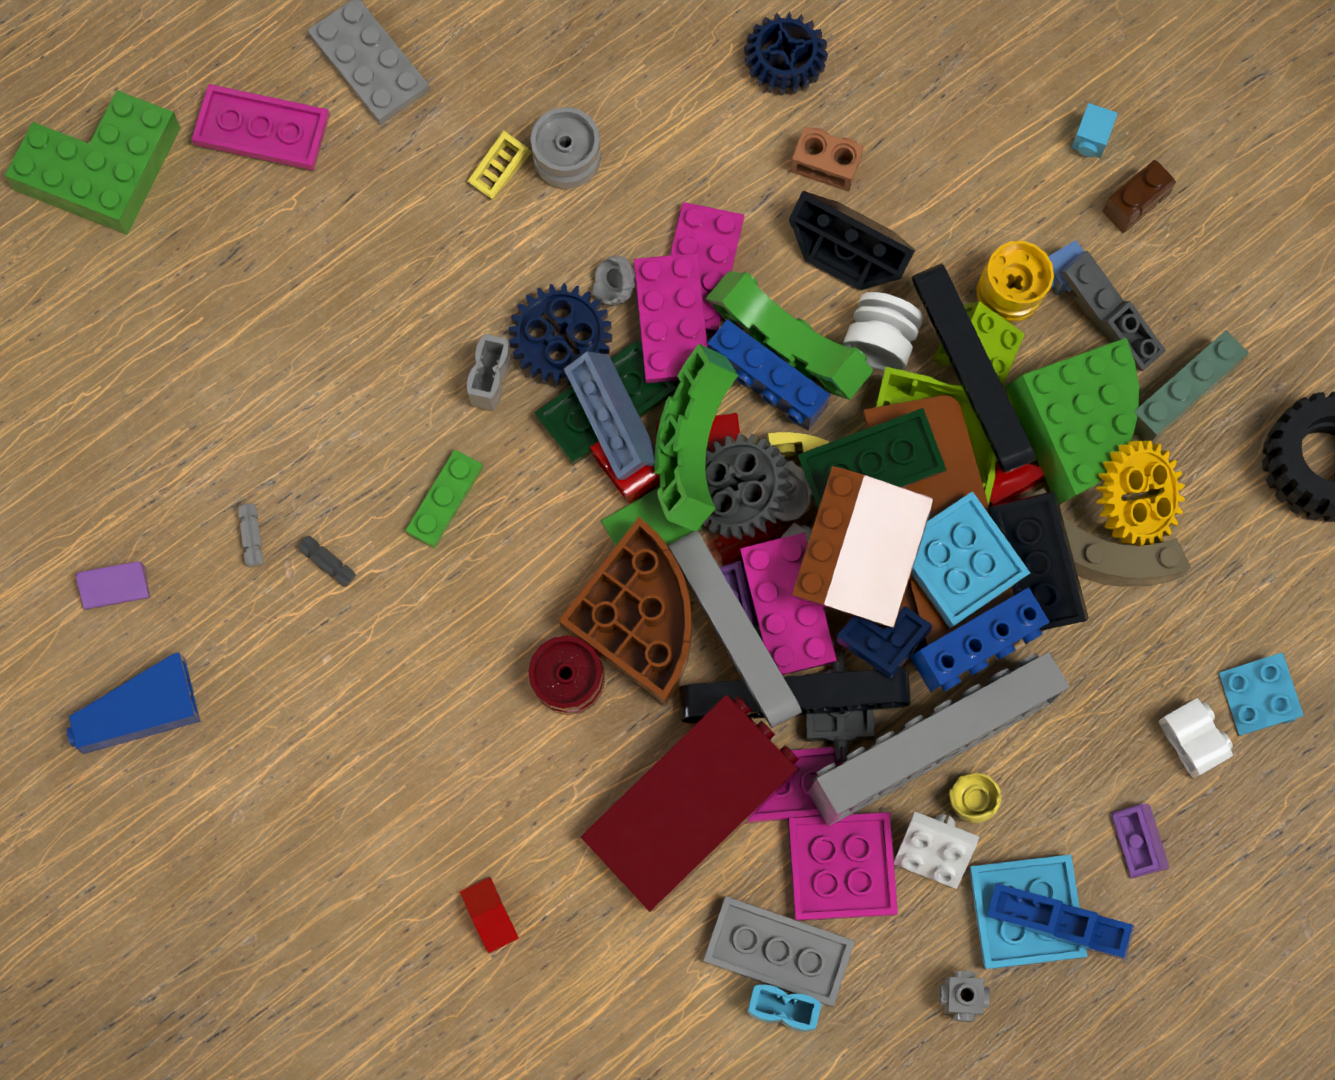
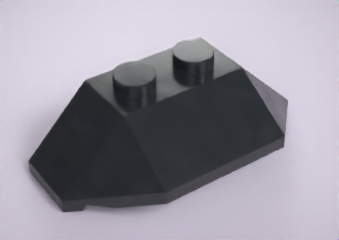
(848, 243)

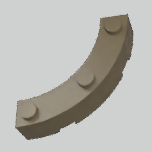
(1123, 564)

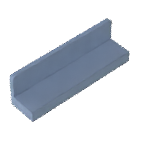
(611, 413)

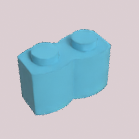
(794, 1011)

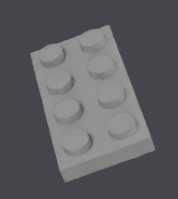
(368, 60)
(778, 951)

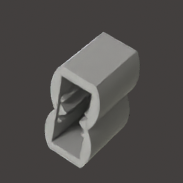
(491, 367)

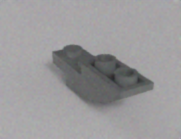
(1108, 310)

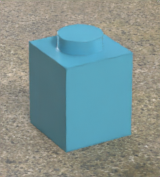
(1094, 131)

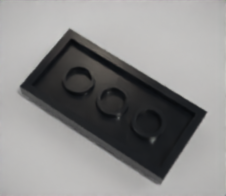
(1041, 541)

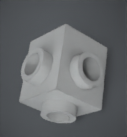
(954, 1005)

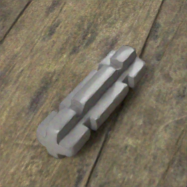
(250, 535)

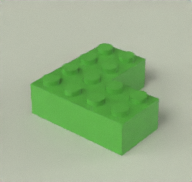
(103, 177)

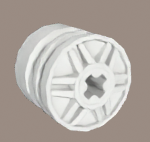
(884, 330)

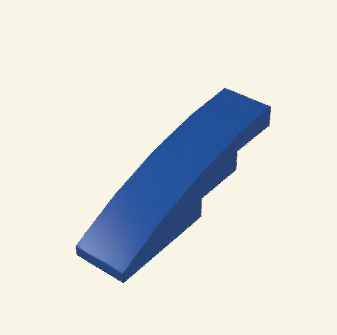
(1060, 921)

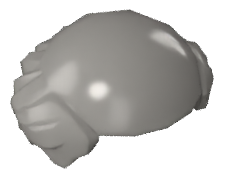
(614, 280)

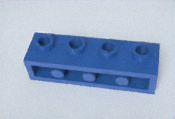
(770, 376)
(980, 639)

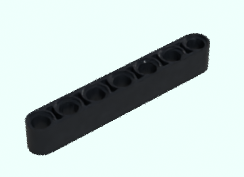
(973, 368)
(813, 693)

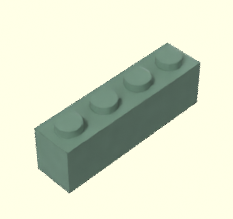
(1189, 386)

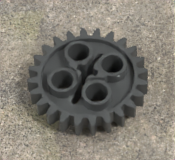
(742, 485)

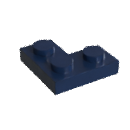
(885, 648)

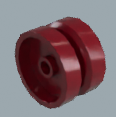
(575, 693)

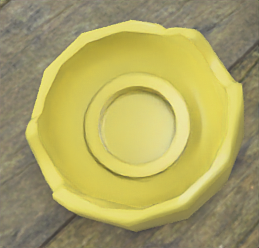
(975, 797)

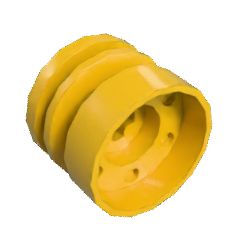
(1019, 266)

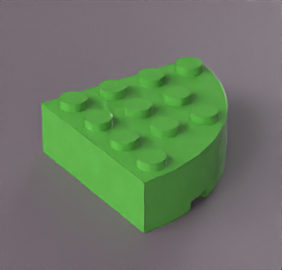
(1078, 414)

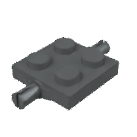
(842, 726)

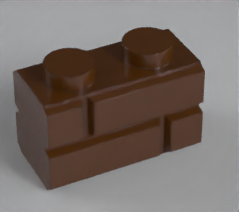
(1139, 196)

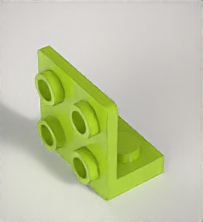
(997, 336)

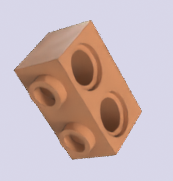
(823, 165)

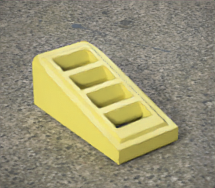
(490, 159)

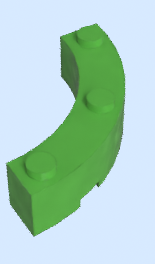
(836, 366)
(685, 435)

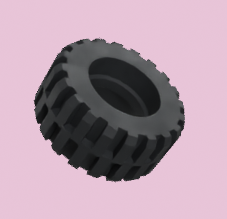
(1286, 462)

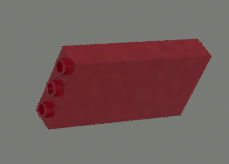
(691, 802)

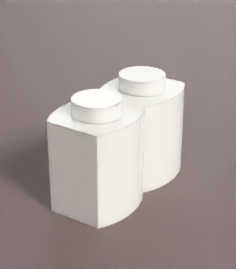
(1196, 737)

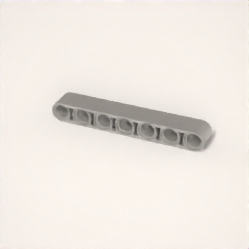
(735, 629)

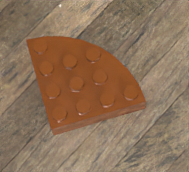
(637, 613)

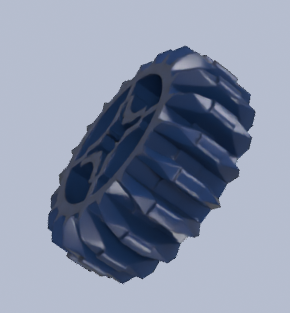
(806, 44)

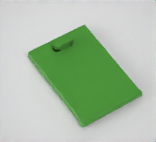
(651, 512)

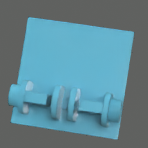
(1261, 694)

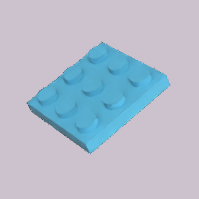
(965, 560)
(1012, 946)

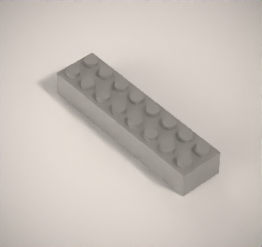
(938, 738)

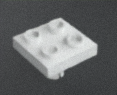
(936, 849)

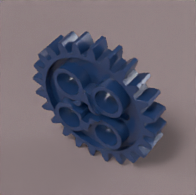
(538, 351)

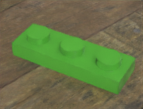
(444, 499)

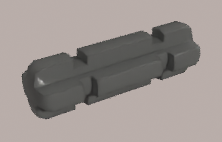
(327, 561)

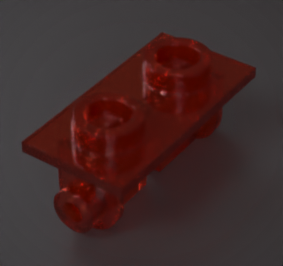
(731, 547)

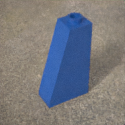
(141, 707)

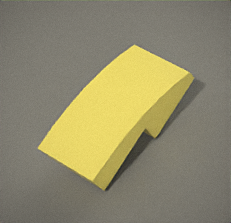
(790, 443)

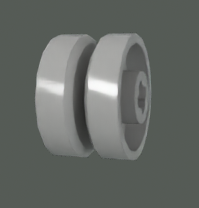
(566, 147)

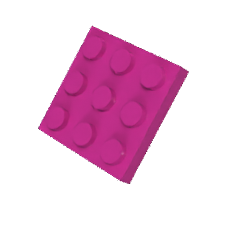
(842, 867)

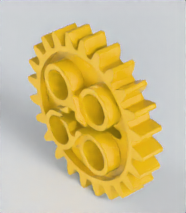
(1137, 469)

